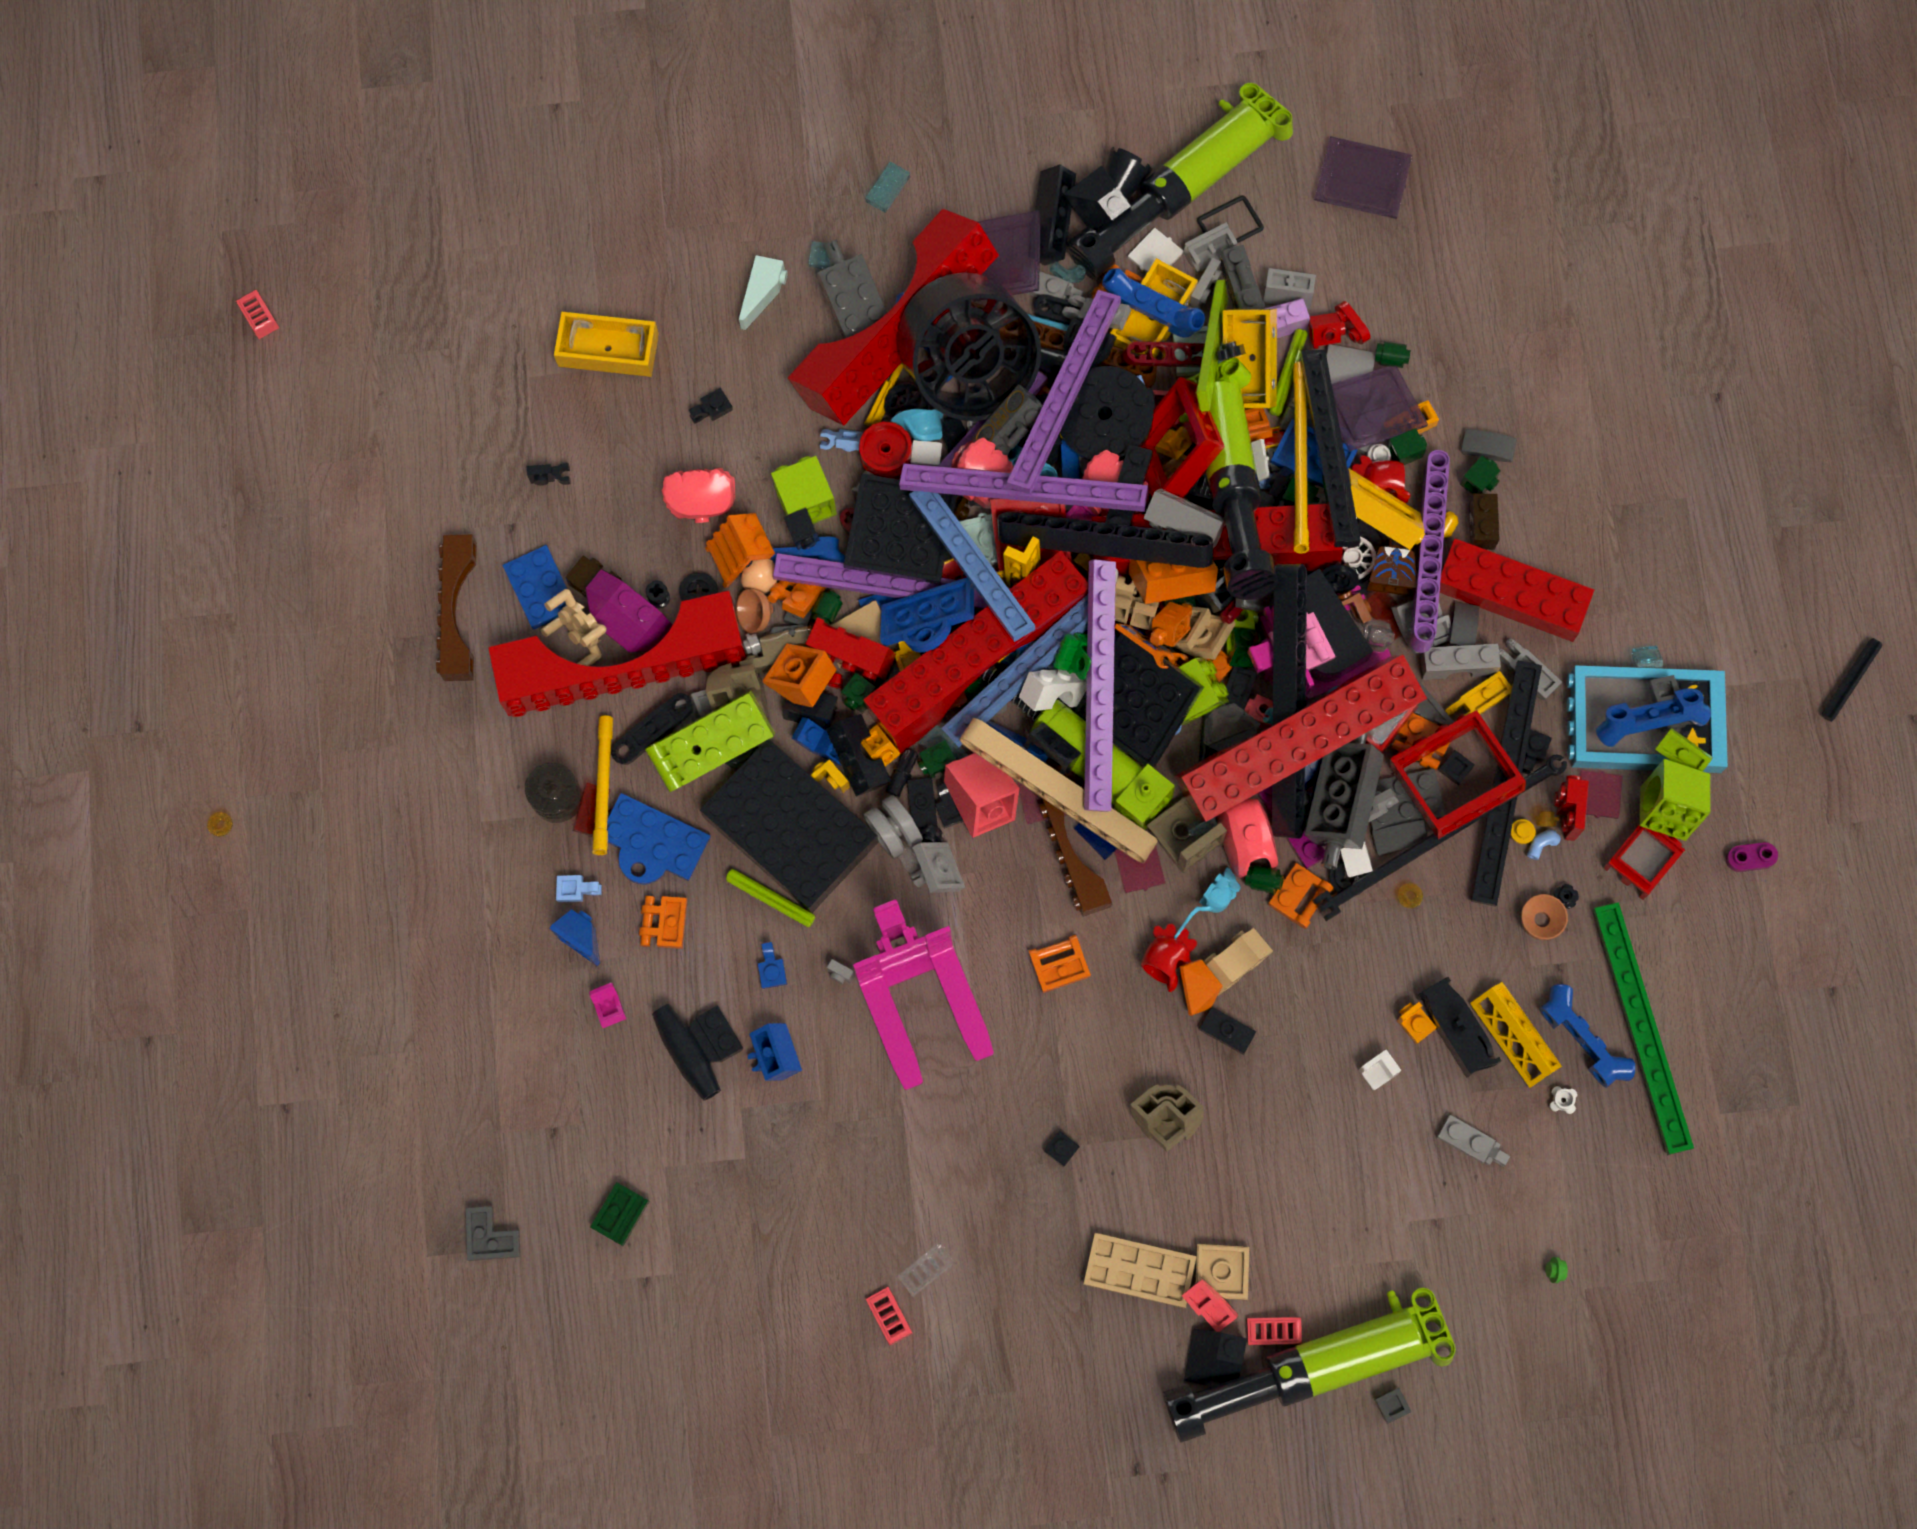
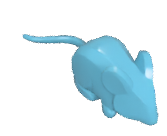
(1217, 896)

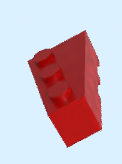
(851, 650)

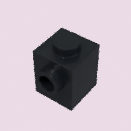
(802, 529)

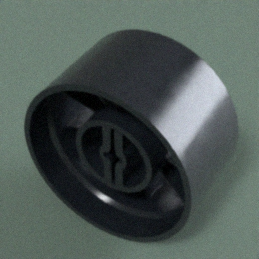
(967, 345)

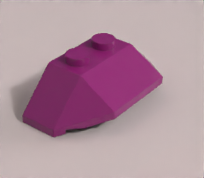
(625, 614)

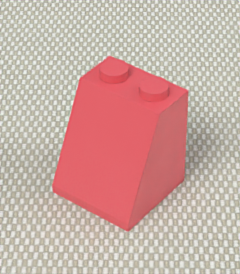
(981, 793)

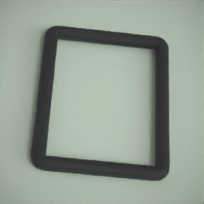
(1228, 204)

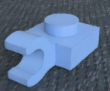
(844, 439)
(571, 888)

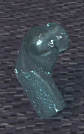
(1073, 276)

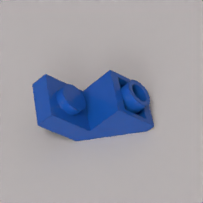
(815, 740)

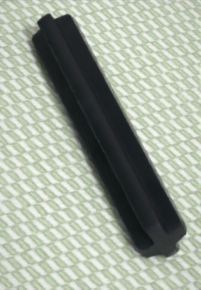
(1851, 679)

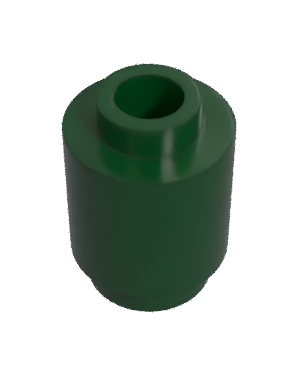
(1392, 354)
(826, 607)
(1264, 879)

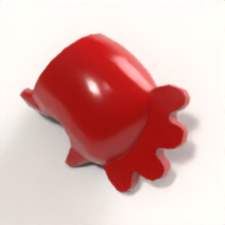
(1385, 474)
(1167, 955)

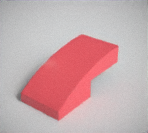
(1210, 1305)

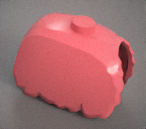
(981, 456)
(1105, 468)
(699, 493)
(1247, 836)

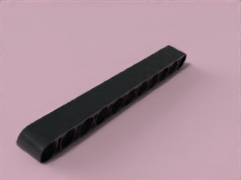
(1289, 688)

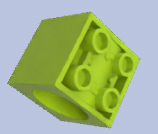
(804, 487)
(1212, 695)
(1675, 799)

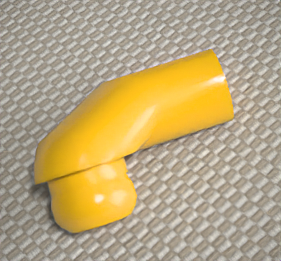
(1451, 523)

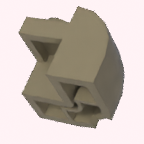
(729, 683)
(1167, 1114)

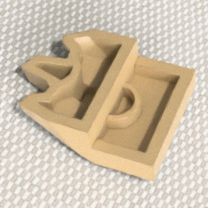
(1206, 634)

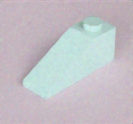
(762, 288)

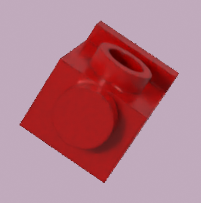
(1325, 329)

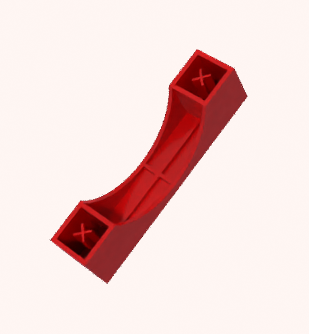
(847, 372)
(1276, 537)
(700, 639)
(925, 690)
(1301, 738)

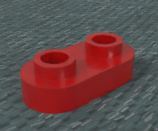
(1356, 328)

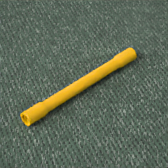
(600, 833)

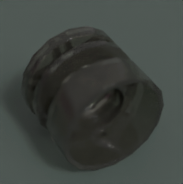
(561, 803)

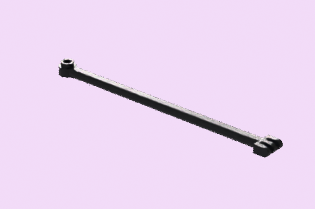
(1421, 848)

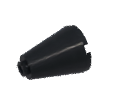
(1126, 170)

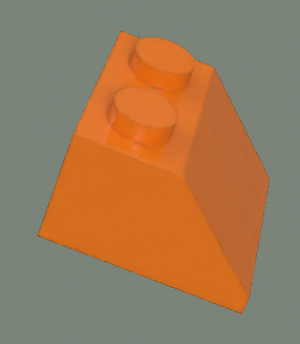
(800, 674)

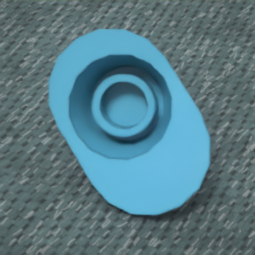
(921, 423)

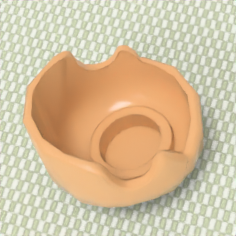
(759, 575)

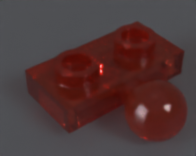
(585, 816)

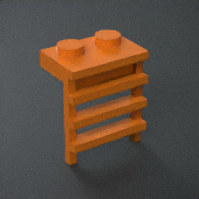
(737, 544)

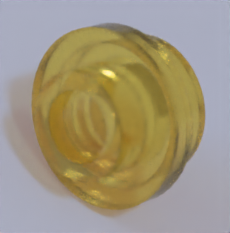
(215, 819)
(1546, 819)
(1410, 903)

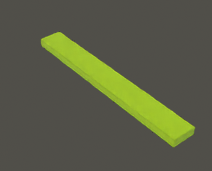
(1212, 345)

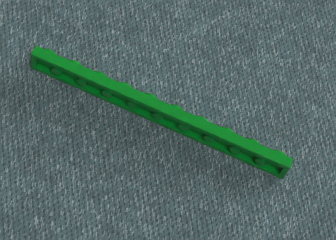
(1643, 1029)

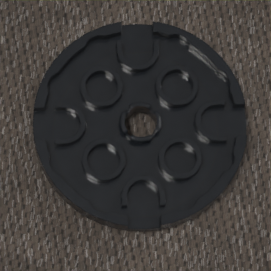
(1130, 419)

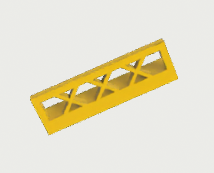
(1019, 564)
(1523, 1030)

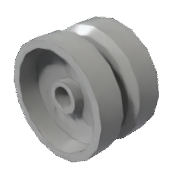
(895, 825)

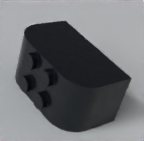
(1339, 628)

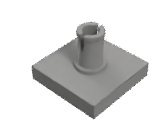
(937, 868)

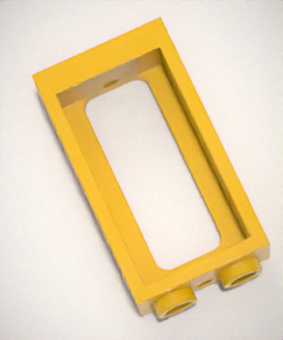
(1386, 512)

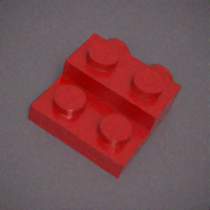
(1572, 803)

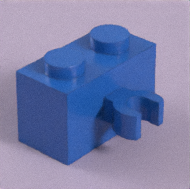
(774, 1052)

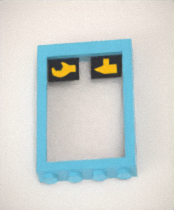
(1601, 687)

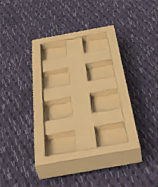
(1139, 1270)

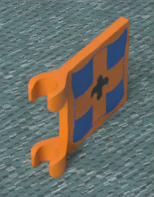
(1143, 640)

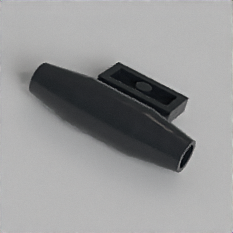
(1053, 359)
(697, 1046)

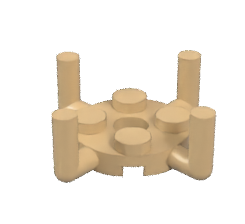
(582, 627)

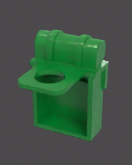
(1073, 655)

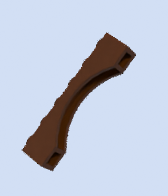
(458, 561)
(1089, 888)

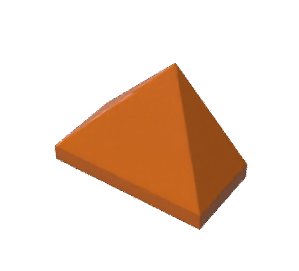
(1199, 986)

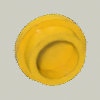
(1523, 831)

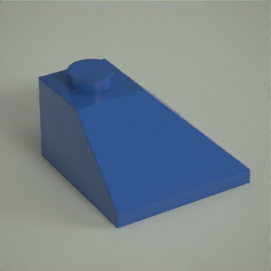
(578, 933)

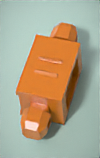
(1171, 624)

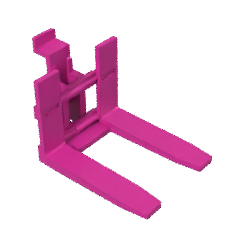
(906, 962)

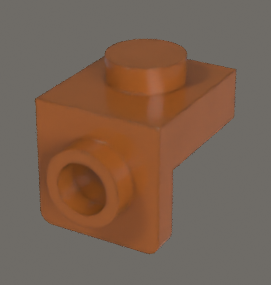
(1359, 607)

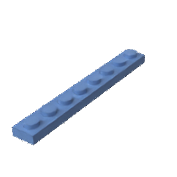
(973, 564)
(1012, 679)

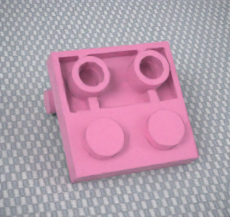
(1317, 646)

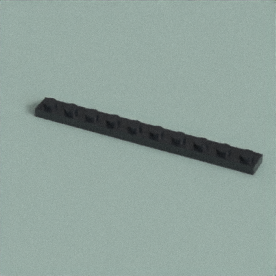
(1330, 449)
(1500, 821)

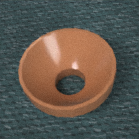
(749, 610)
(1552, 908)

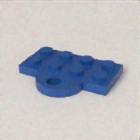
(927, 615)
(654, 841)

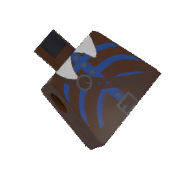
(1393, 570)

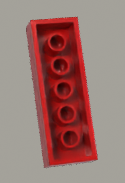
(1515, 590)

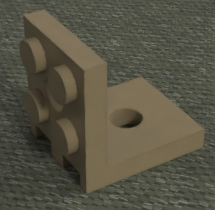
(1188, 849)

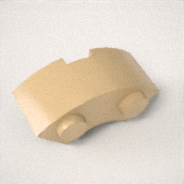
(1239, 958)

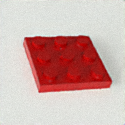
(1005, 505)

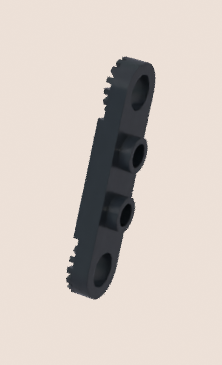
(652, 728)

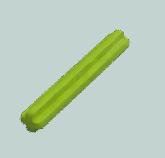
(1287, 372)
(770, 898)

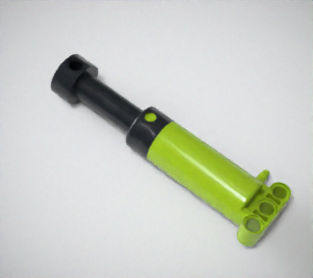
(1187, 175)
(1235, 486)
(1320, 1365)

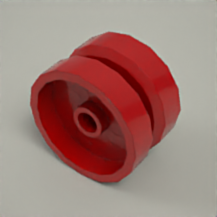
(885, 449)

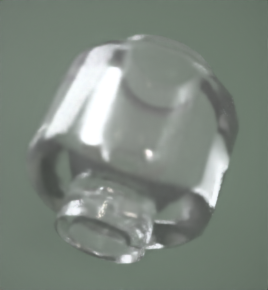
(1377, 634)

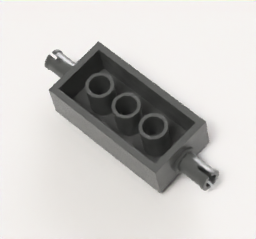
(850, 292)
(1344, 798)

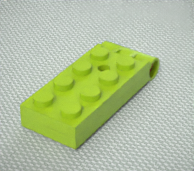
(720, 735)

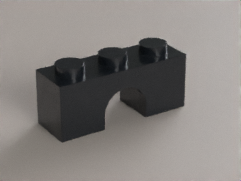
(861, 772)

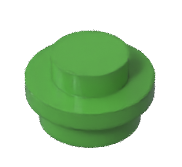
(1556, 1270)

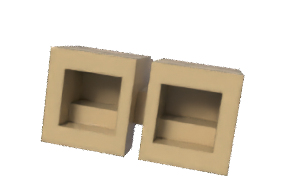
(1126, 603)

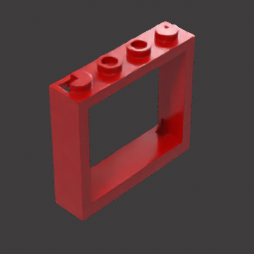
(1180, 398)
(1476, 807)

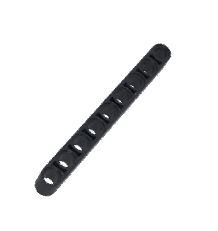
(1106, 539)

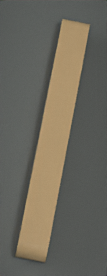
(1056, 789)

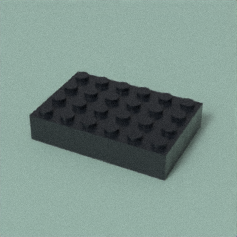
(789, 826)

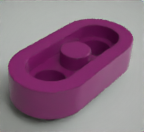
(1753, 857)

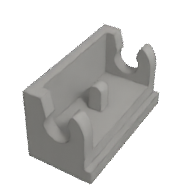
(1208, 245)
(1288, 286)

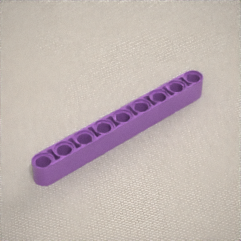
(1430, 560)

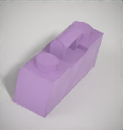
(1291, 317)

